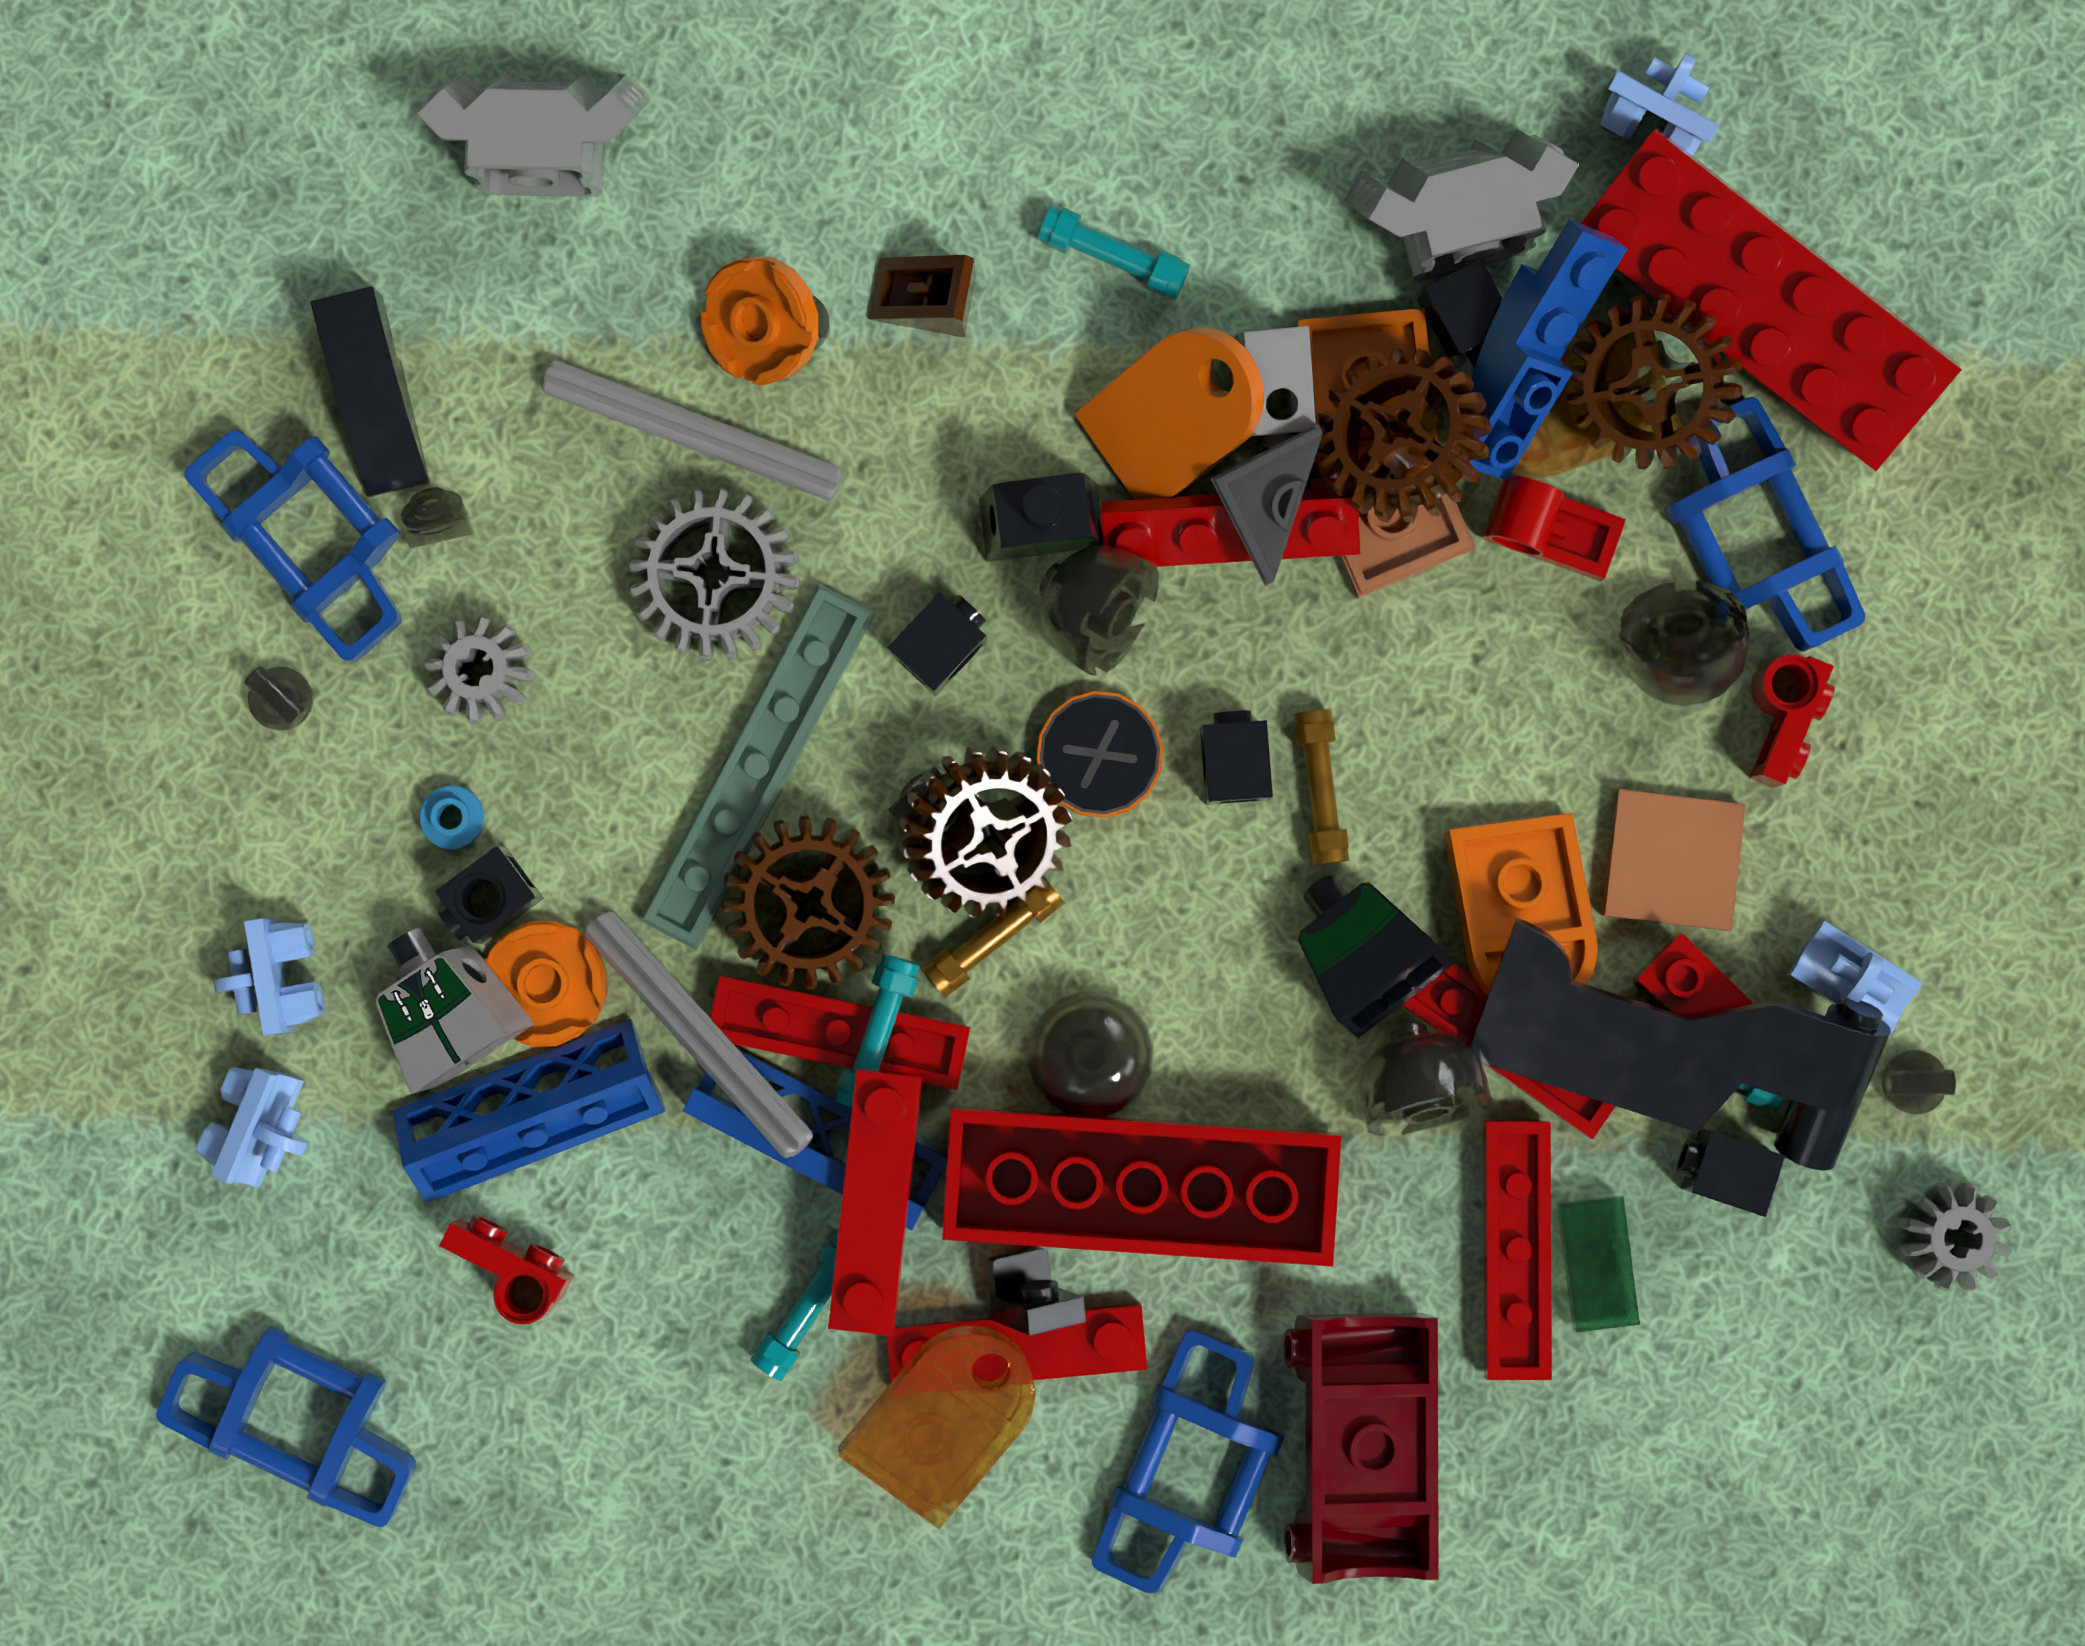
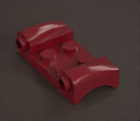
(1367, 1446)

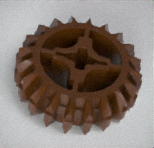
(1652, 356)
(1424, 390)
(1007, 821)
(793, 926)

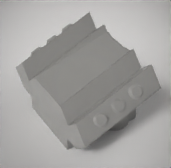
(533, 133)
(1466, 203)

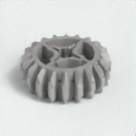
(681, 570)

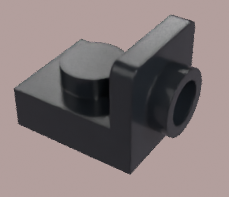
(1027, 1297)

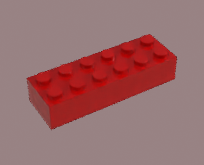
(1785, 306)
(1142, 1186)

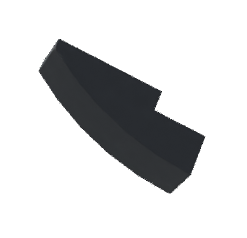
(370, 390)

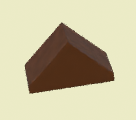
(924, 292)

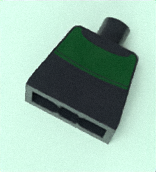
(1040, 516)
(1366, 953)

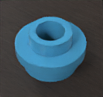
(472, 817)

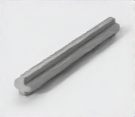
(692, 430)
(698, 1034)

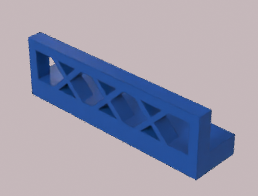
(527, 1122)
(811, 1161)

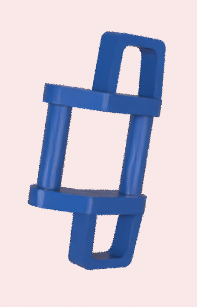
(244, 524)
(1819, 555)
(350, 1433)
(1133, 1498)

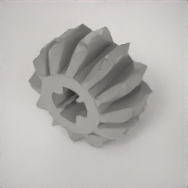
(491, 687)
(1960, 1212)

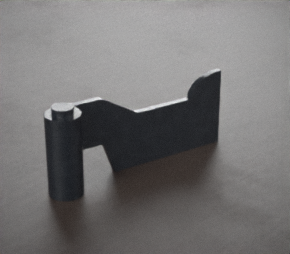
(1677, 1063)

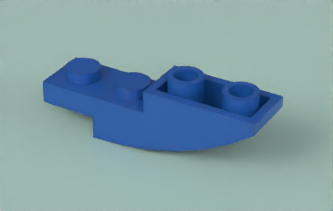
(1531, 330)

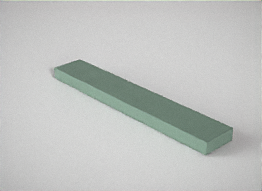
(757, 765)

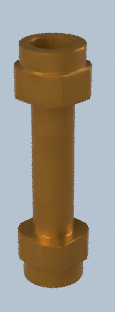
(1315, 732)
(950, 970)

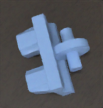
(1633, 98)
(1845, 969)
(278, 1004)
(260, 1129)

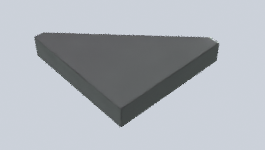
(1266, 495)

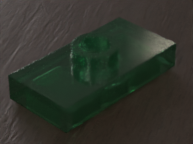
(1598, 1263)

